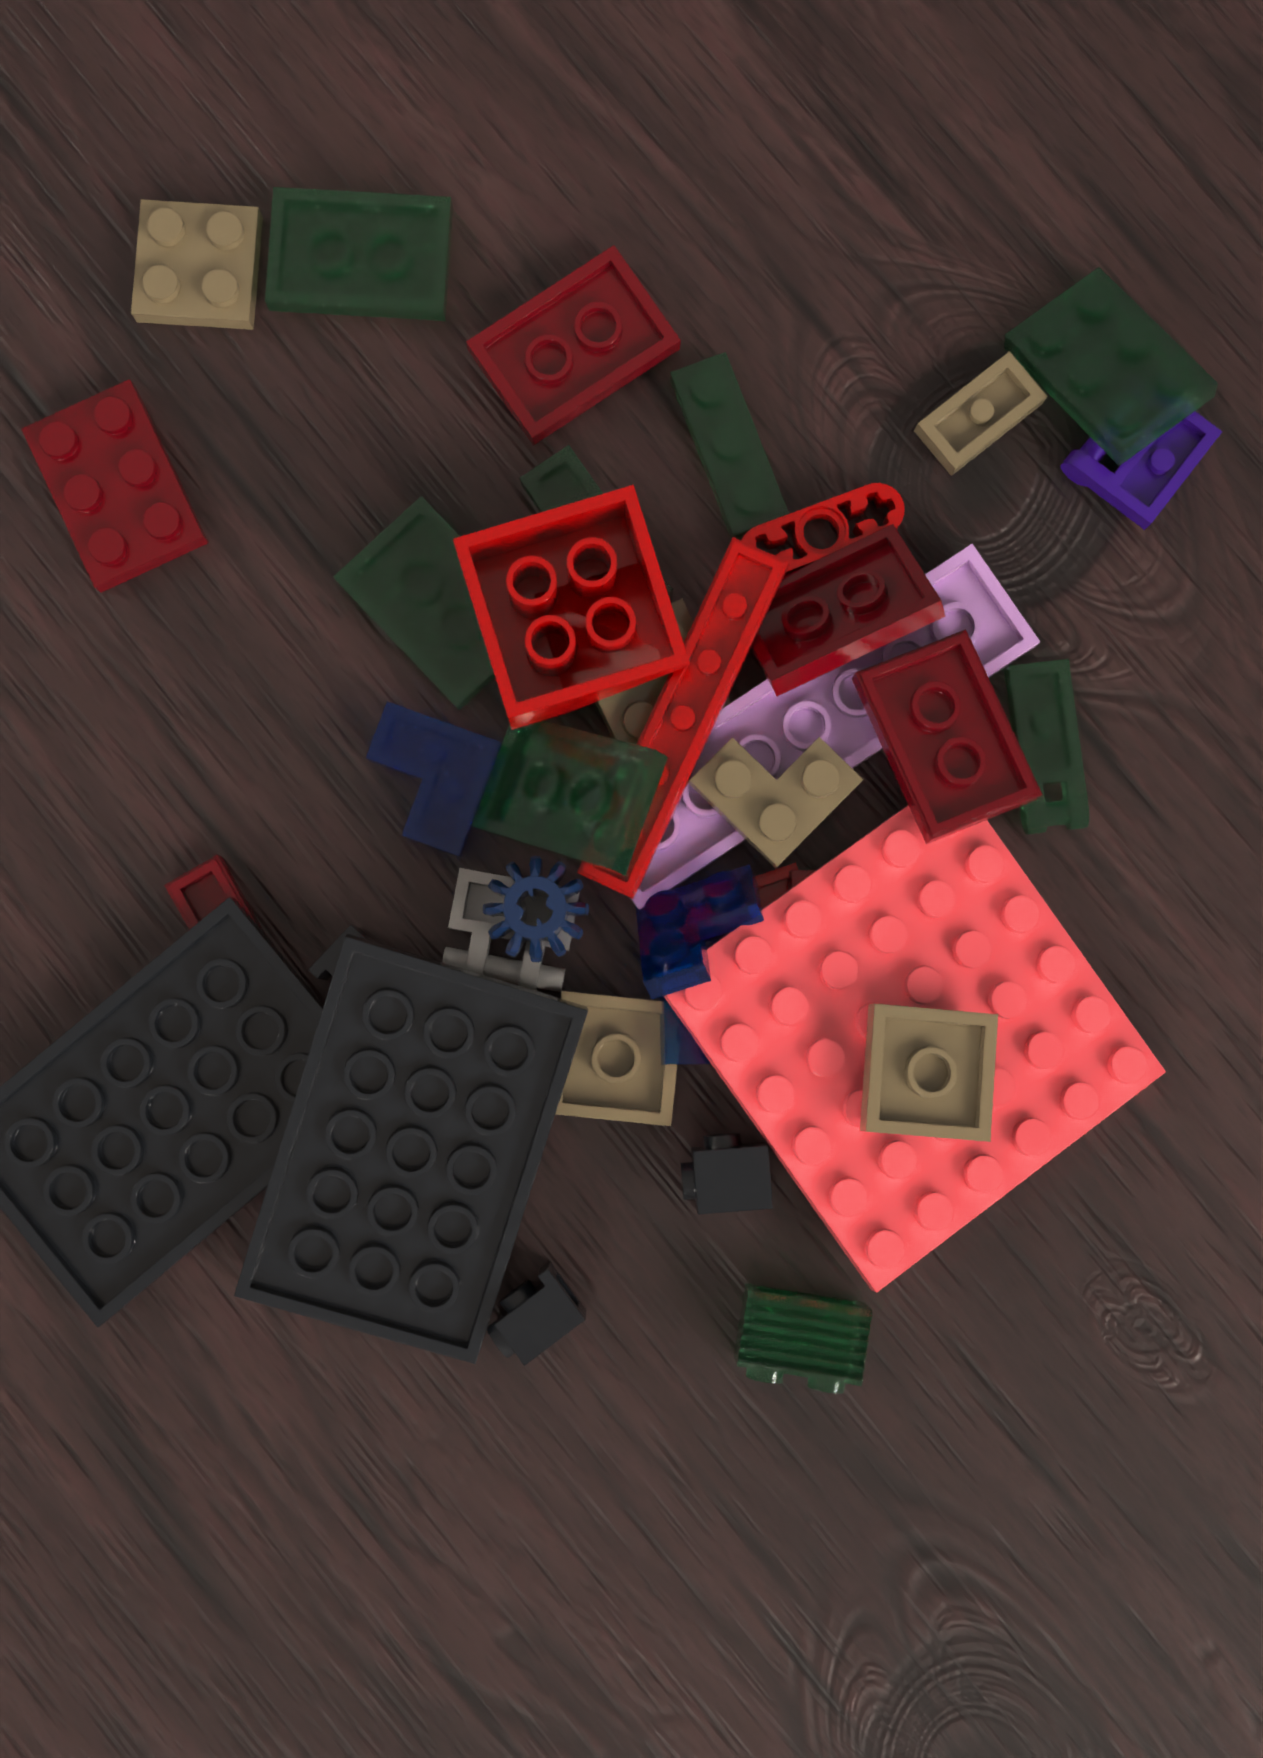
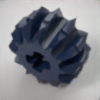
(516, 916)

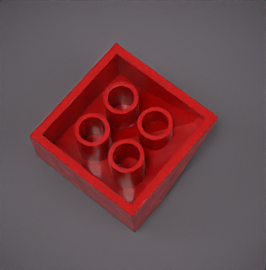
(571, 605)

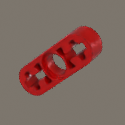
(854, 501)

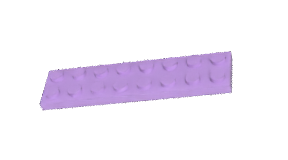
(829, 707)

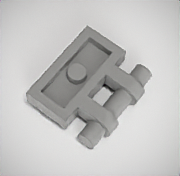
(468, 916)

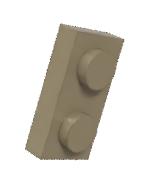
(980, 413)

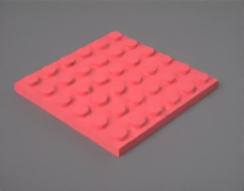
(922, 930)

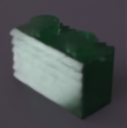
(802, 1337)

